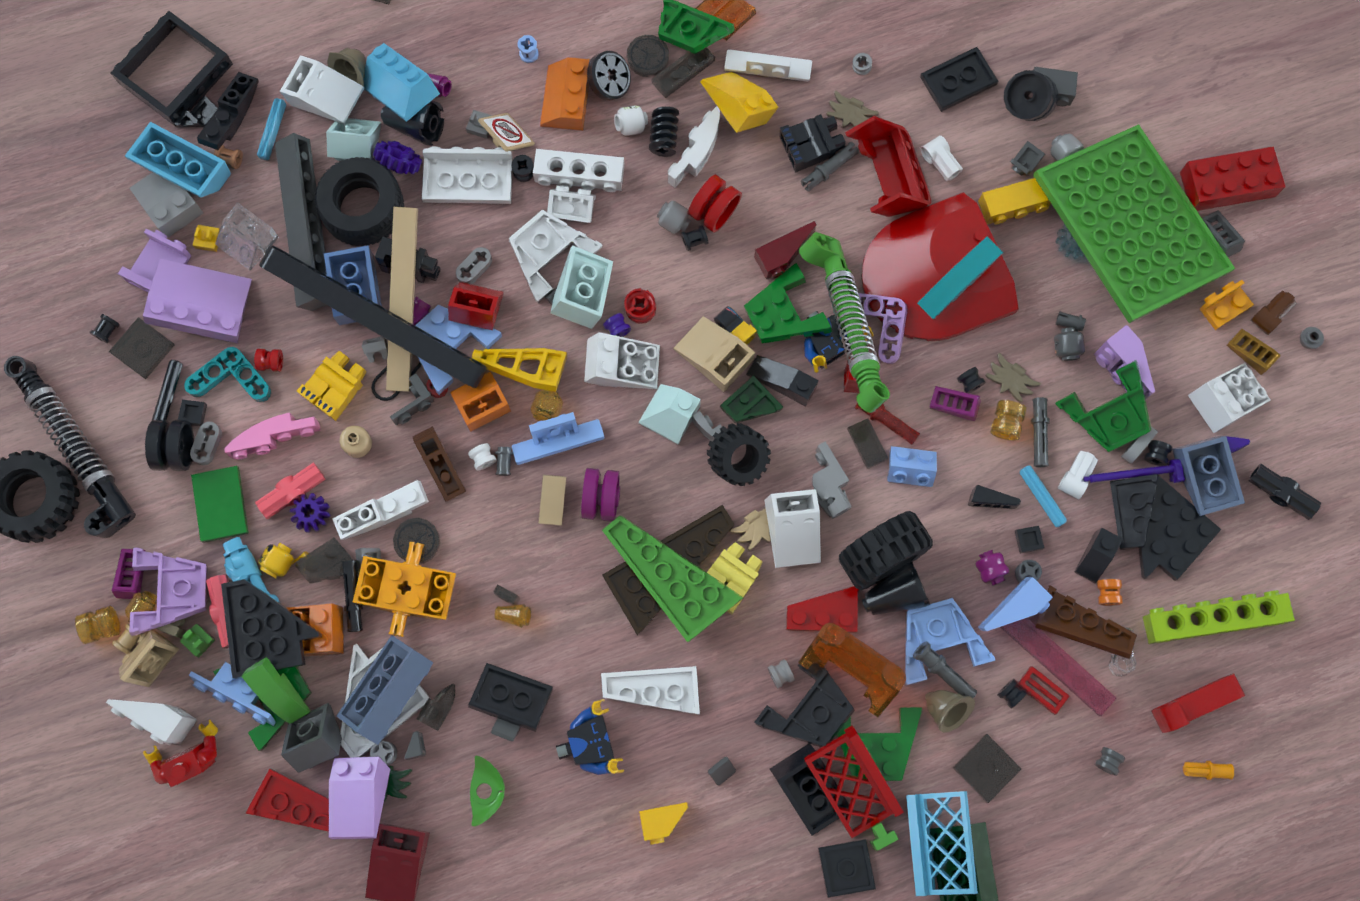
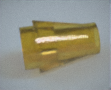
(514, 614)

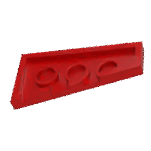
(290, 802)

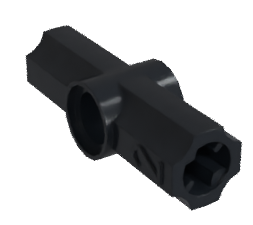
(1284, 491)

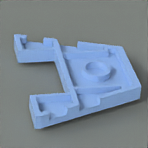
(453, 334)
(943, 627)

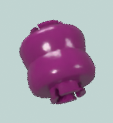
(992, 567)

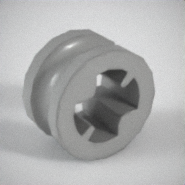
(862, 70)

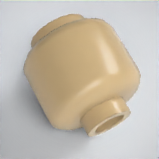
(355, 441)

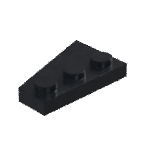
(1133, 508)

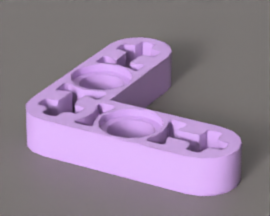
(889, 319)

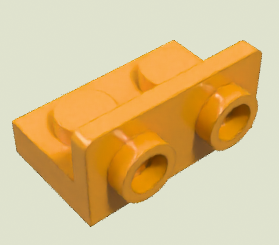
(1227, 305)

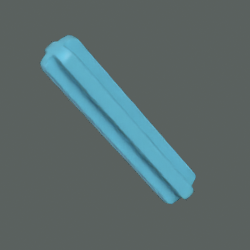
(271, 129)
(1043, 496)

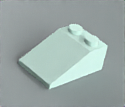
(582, 288)

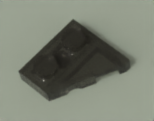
(324, 562)

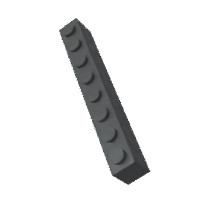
(299, 207)

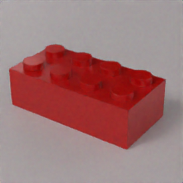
(1232, 178)

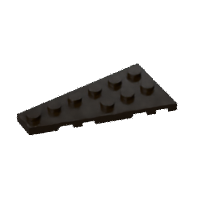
(691, 542)

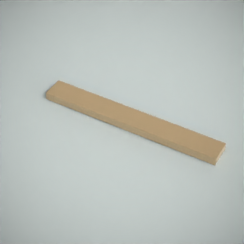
(402, 292)

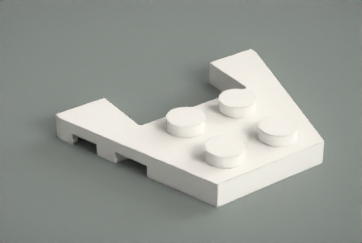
(540, 243)

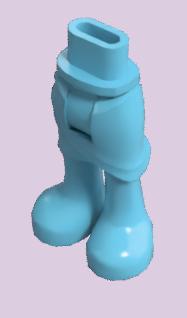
(242, 565)

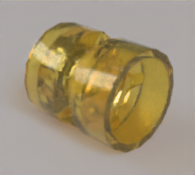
(1008, 420)
(93, 626)

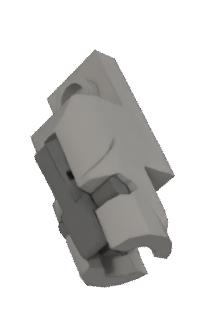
(829, 483)

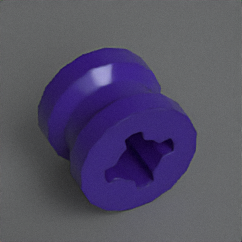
(617, 325)

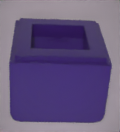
(1237, 443)

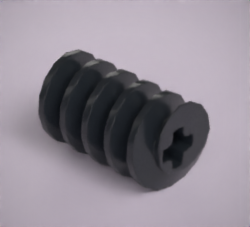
(663, 131)

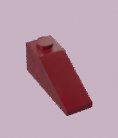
(779, 254)

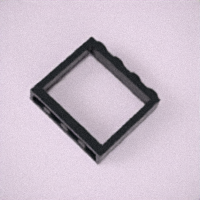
(197, 86)

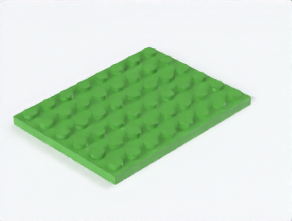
(1133, 222)

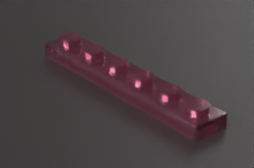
(1060, 665)

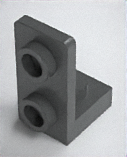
(420, 404)

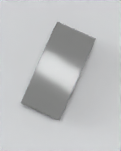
(704, 425)

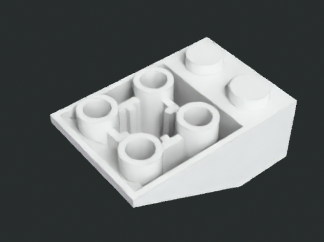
(321, 90)
(621, 362)
(1229, 397)
(794, 527)
(165, 722)

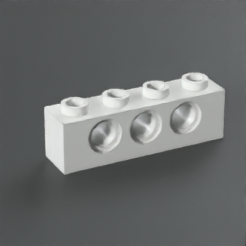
(591, 164)

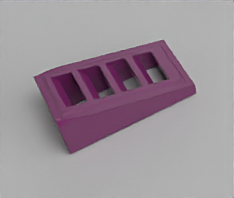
(966, 397)
(126, 588)

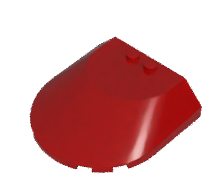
(919, 251)

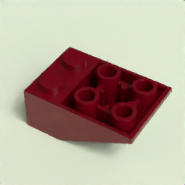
(396, 863)

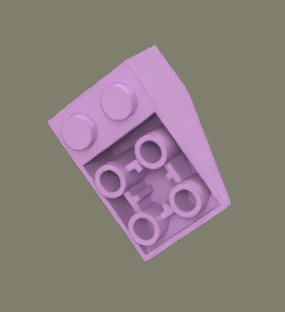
(1120, 351)

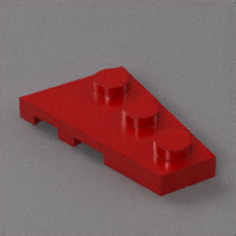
(835, 608)

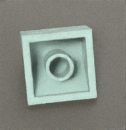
(352, 139)

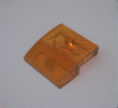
(733, 11)

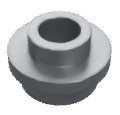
(1307, 342)

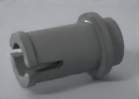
(1069, 320)
(503, 461)

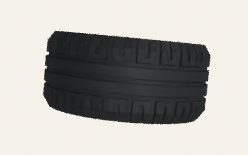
(343, 179)

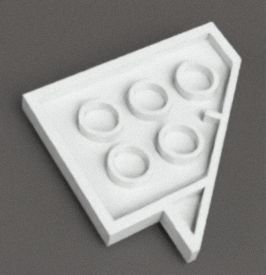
(351, 741)

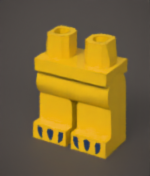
(332, 386)

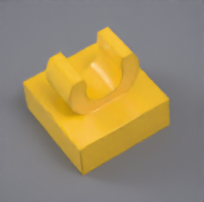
(205, 238)

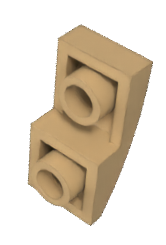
(552, 500)

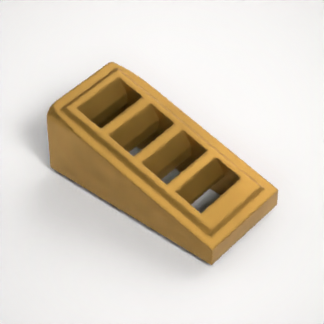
(1255, 362)

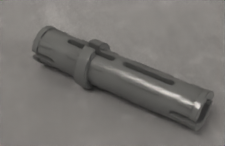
(823, 171)
(1040, 424)

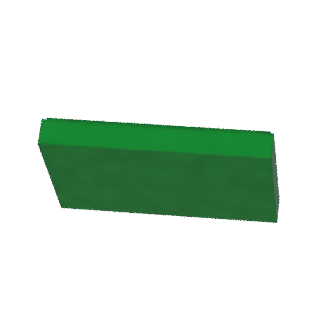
(219, 504)

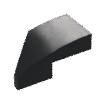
(198, 115)

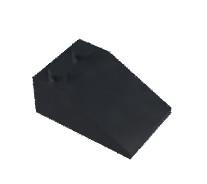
(805, 792)

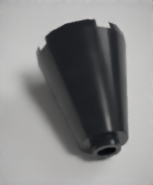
(423, 126)
(897, 592)

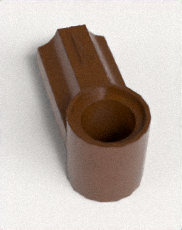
(1270, 316)

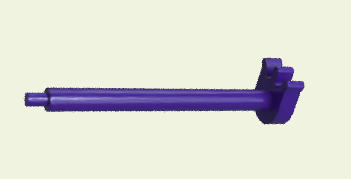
(1174, 469)

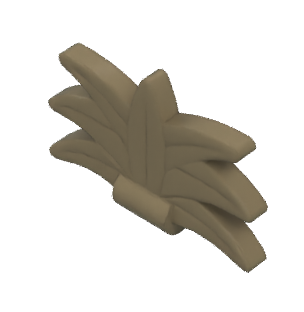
(850, 110)
(1012, 378)

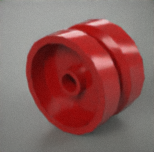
(714, 203)

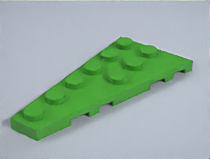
(680, 588)

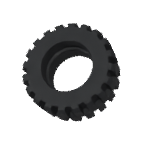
(58, 501)
(885, 550)

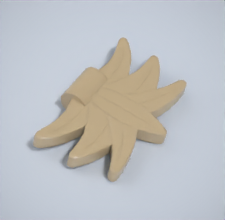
(755, 527)

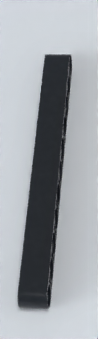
(373, 316)

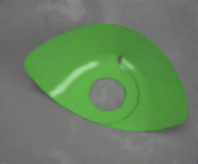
(484, 808)

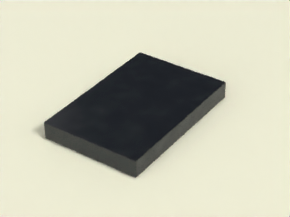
(959, 79)
(510, 697)

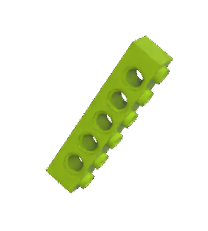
(1277, 605)

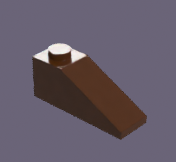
(438, 463)

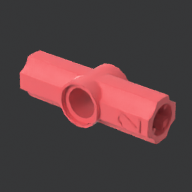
(290, 489)
(217, 607)

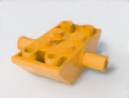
(382, 584)

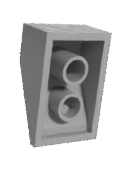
(166, 203)

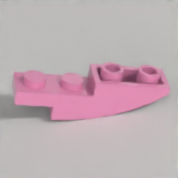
(263, 436)

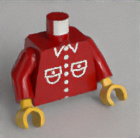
(186, 763)

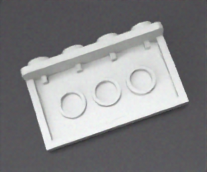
(467, 175)

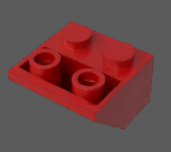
(474, 305)

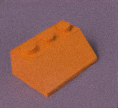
(566, 94)

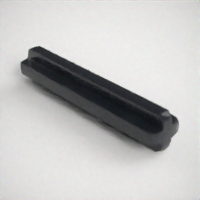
(167, 390)

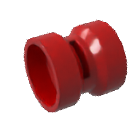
(268, 360)

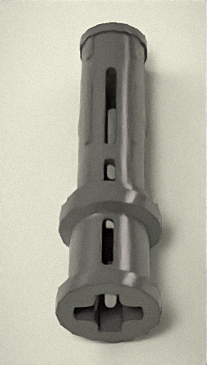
(937, 665)

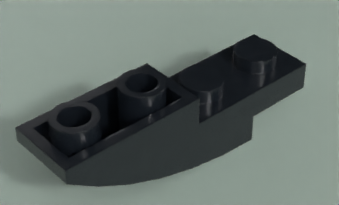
(230, 112)

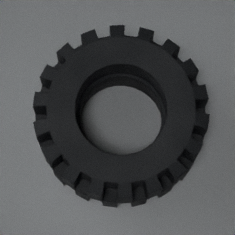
(753, 461)

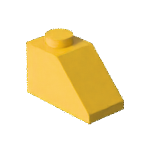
(660, 821)

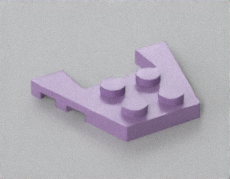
(179, 590)

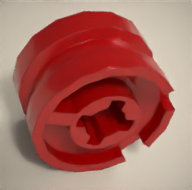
(638, 314)

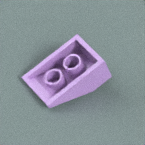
(356, 797)

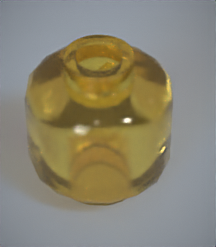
(546, 405)
(141, 602)

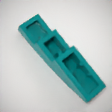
(960, 277)

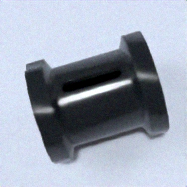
(694, 238)
(104, 328)

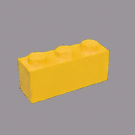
(1013, 201)

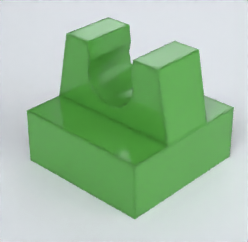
(197, 640)
(882, 837)

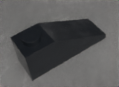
(784, 379)

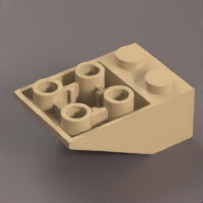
(715, 353)

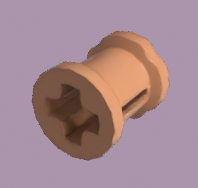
(235, 156)

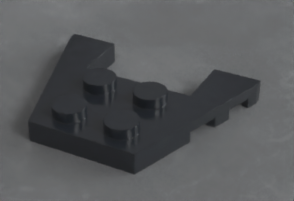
(817, 715)

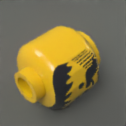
(276, 560)

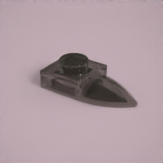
(436, 710)

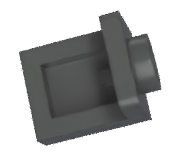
(1027, 159)

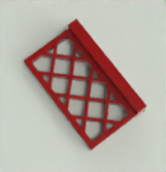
(867, 767)

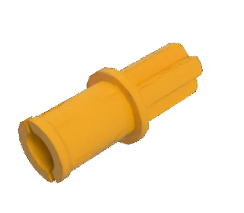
(1208, 770)

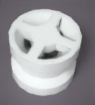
(482, 456)

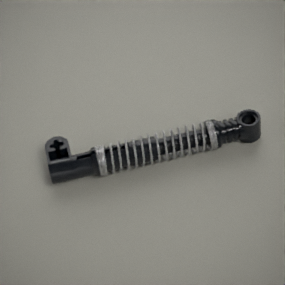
(97, 480)

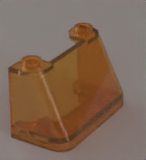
(858, 660)

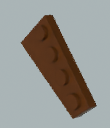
(1083, 625)

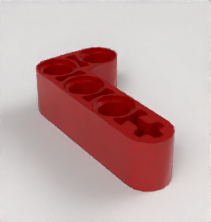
(1197, 703)

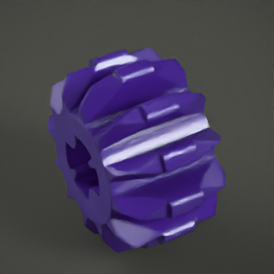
(305, 505)

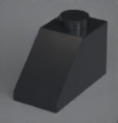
(1098, 554)

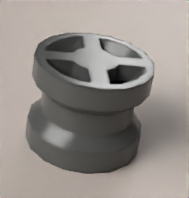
(1032, 569)
(1110, 761)

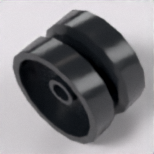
(1018, 100)
(169, 445)

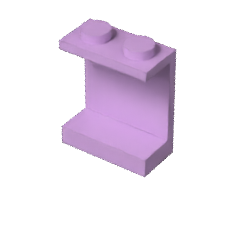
(157, 248)

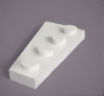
(658, 688)

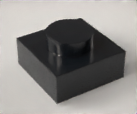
(193, 412)
(1029, 539)

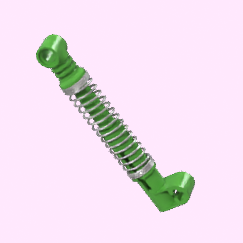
(842, 286)

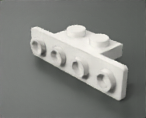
(768, 65)

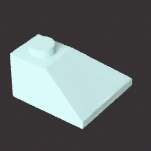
(670, 412)

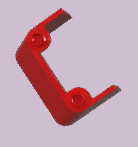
(895, 165)

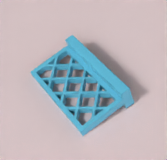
(921, 844)

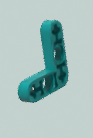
(233, 368)

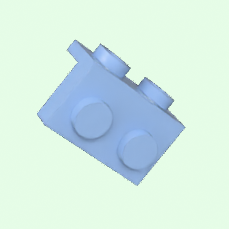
(912, 466)

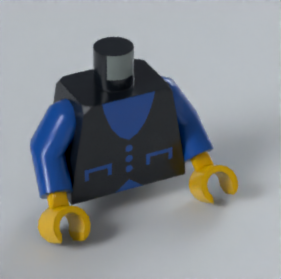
(826, 348)
(590, 742)

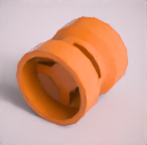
(1109, 592)

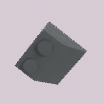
(312, 739)

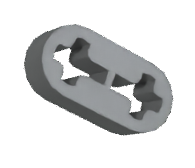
(469, 264)
(211, 445)
(1138, 446)

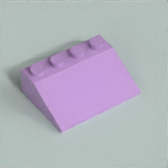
(197, 300)

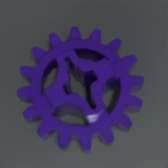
(397, 157)

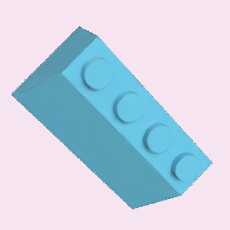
(397, 82)
(179, 161)

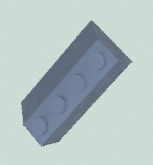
(384, 690)

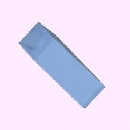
(1021, 603)

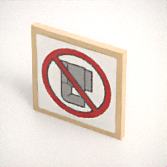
(506, 132)

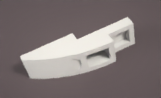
(700, 148)
(380, 511)

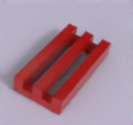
(1059, 703)

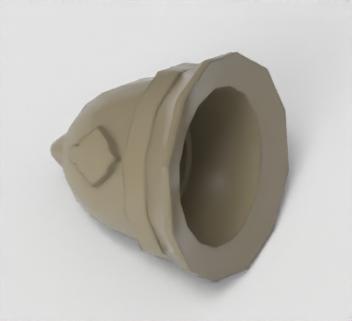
(349, 63)
(949, 709)

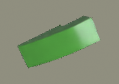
(275, 691)

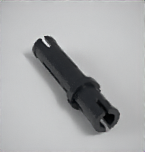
(353, 610)

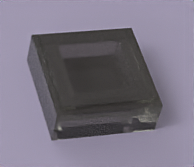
(506, 595)

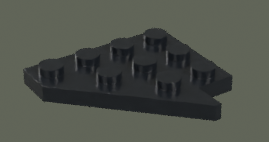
(1174, 533)
(262, 629)

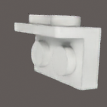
(570, 204)

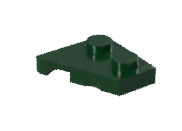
(750, 402)

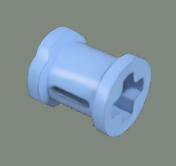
(530, 49)

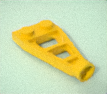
(548, 372)

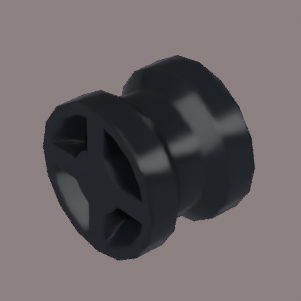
(525, 173)
(971, 380)
(1158, 453)
(1012, 693)

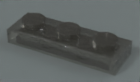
(682, 71)

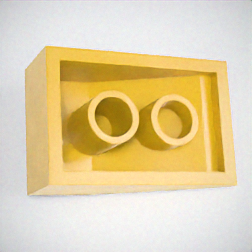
(740, 100)

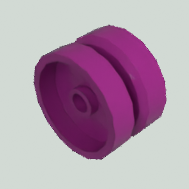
(597, 494)

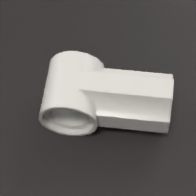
(938, 153)
(1082, 467)

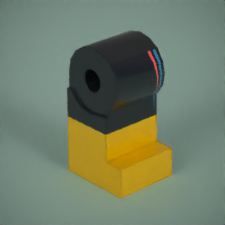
(733, 323)

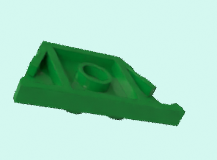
(691, 27)

